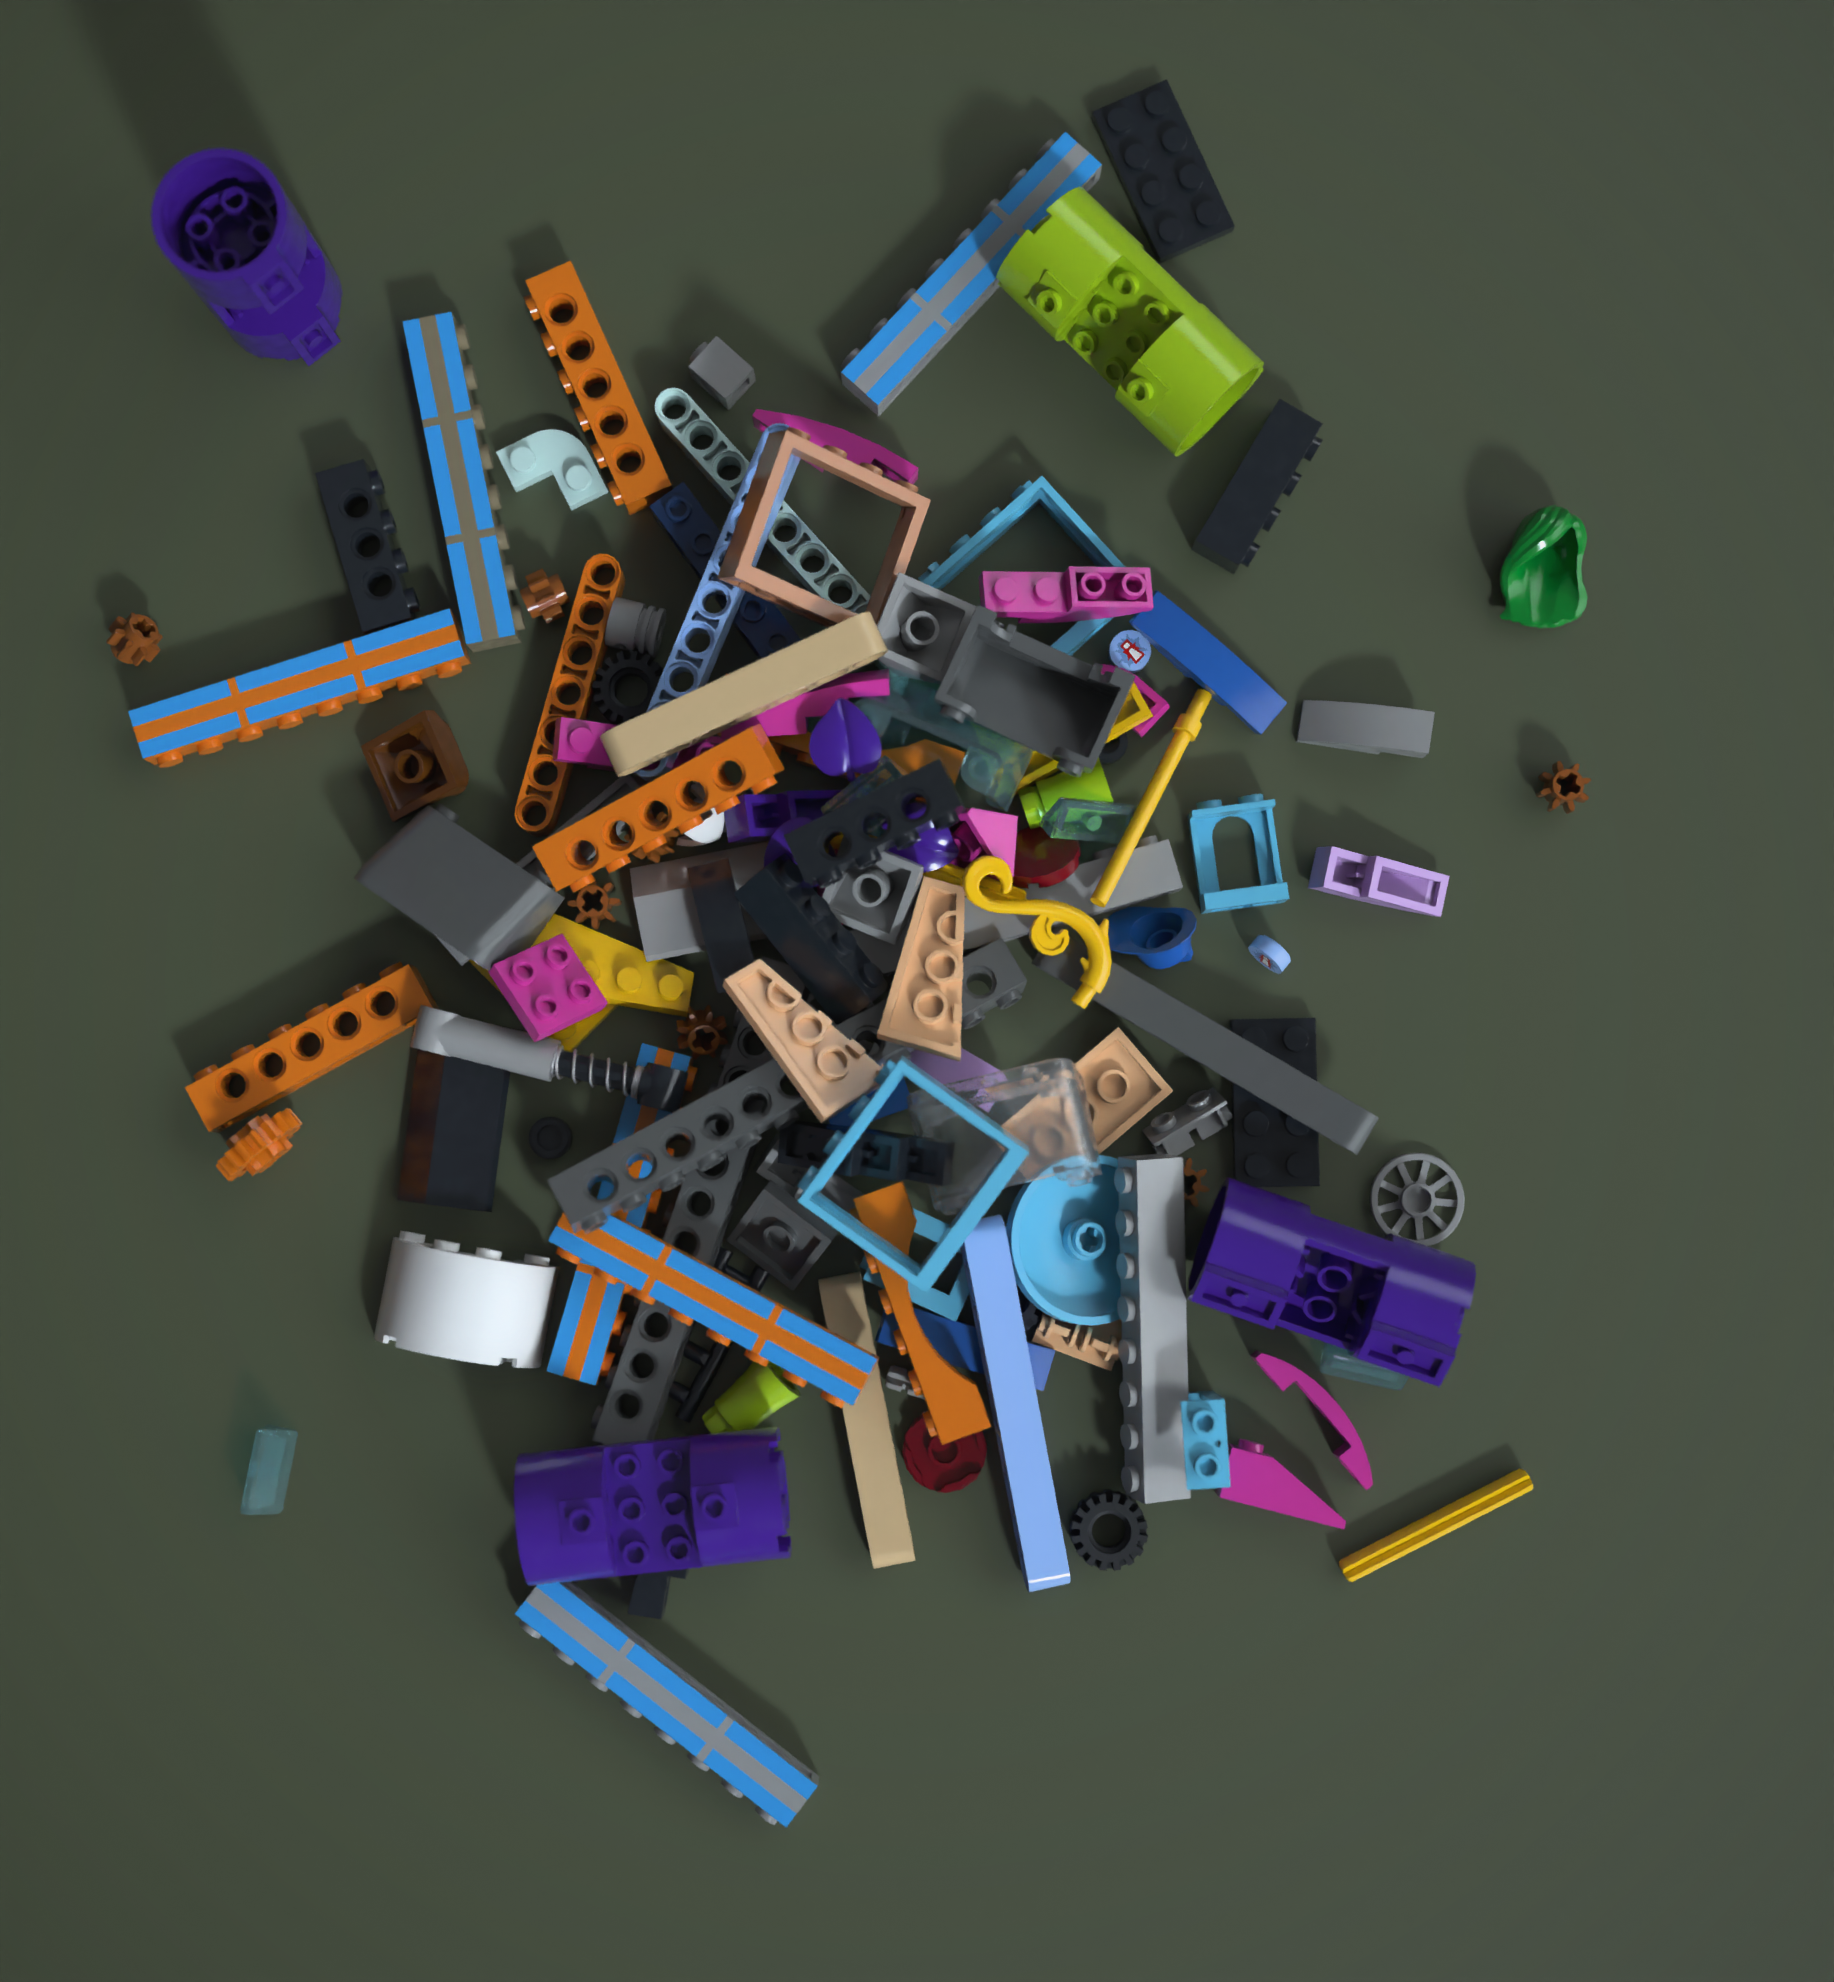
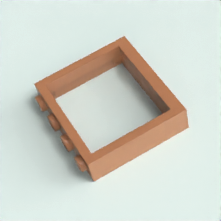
(757, 506)

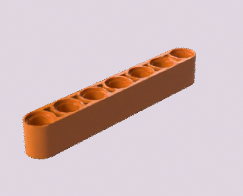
(566, 675)

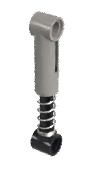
(516, 1052)

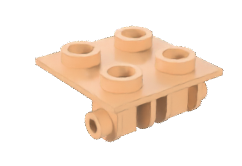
(1085, 1342)

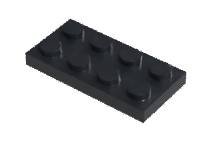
(1162, 171)
(1268, 1143)

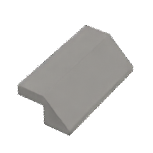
(667, 904)

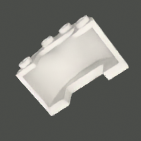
(466, 1302)

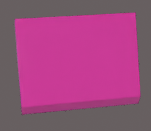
(984, 835)

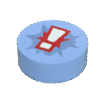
(1129, 651)
(1269, 953)

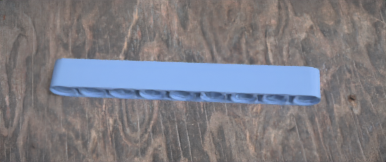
(714, 624)
(1014, 1405)

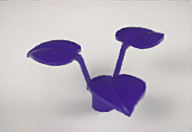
(849, 744)

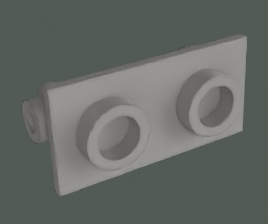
(1203, 1111)

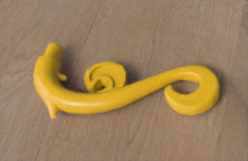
(1047, 911)

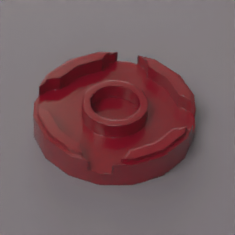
(1043, 858)
(943, 1466)

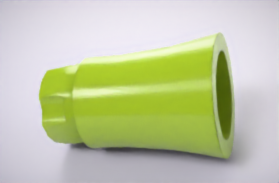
(1040, 798)
(751, 1399)

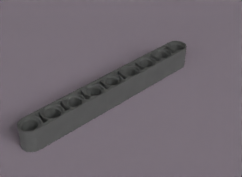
(1219, 1049)

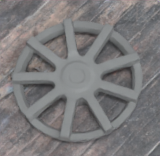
(1417, 1198)

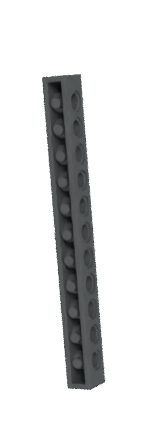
(572, 1187)
(709, 1230)

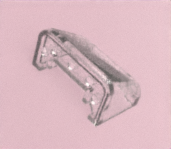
(1034, 1102)

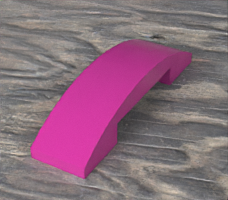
(1351, 1452)

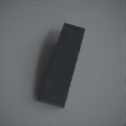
(874, 1154)

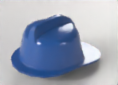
(1153, 934)

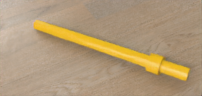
(1184, 731)

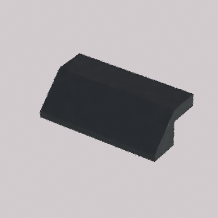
(453, 1133)

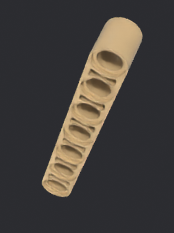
(743, 694)
(870, 1430)

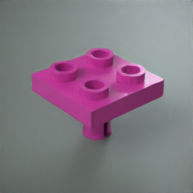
(547, 987)

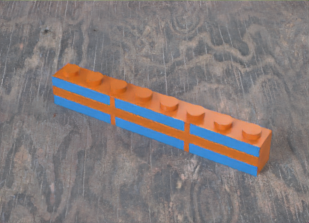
(299, 688)
(594, 1304)
(722, 1305)

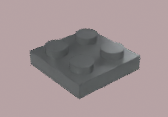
(781, 1235)

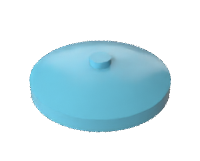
(1068, 1247)

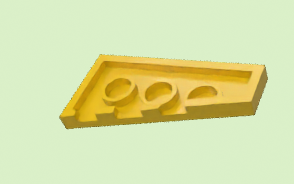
(623, 971)

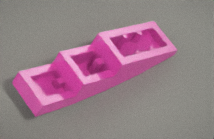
(857, 448)
(793, 715)

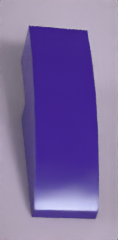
(762, 814)

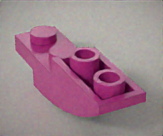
(1067, 595)
(580, 743)

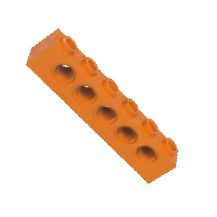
(561, 290)
(562, 854)
(211, 1085)

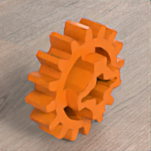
(259, 1144)

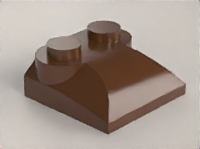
(416, 764)

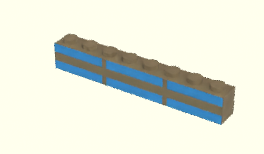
(463, 483)

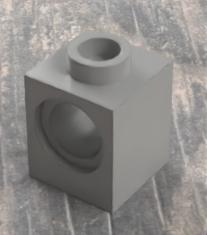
(721, 372)

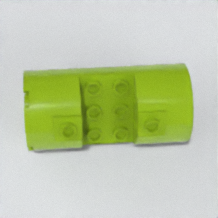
(1128, 320)

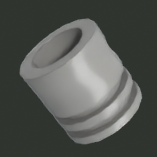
(635, 627)

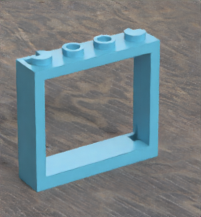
(1000, 521)
(840, 1144)

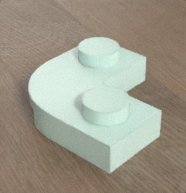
(554, 454)

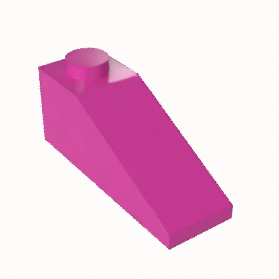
(1266, 1484)

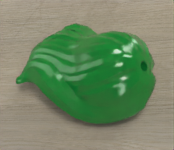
(1544, 571)

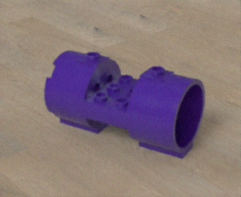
(248, 255)
(1331, 1282)
(651, 1506)

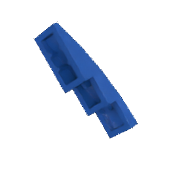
(1209, 663)
(959, 1343)

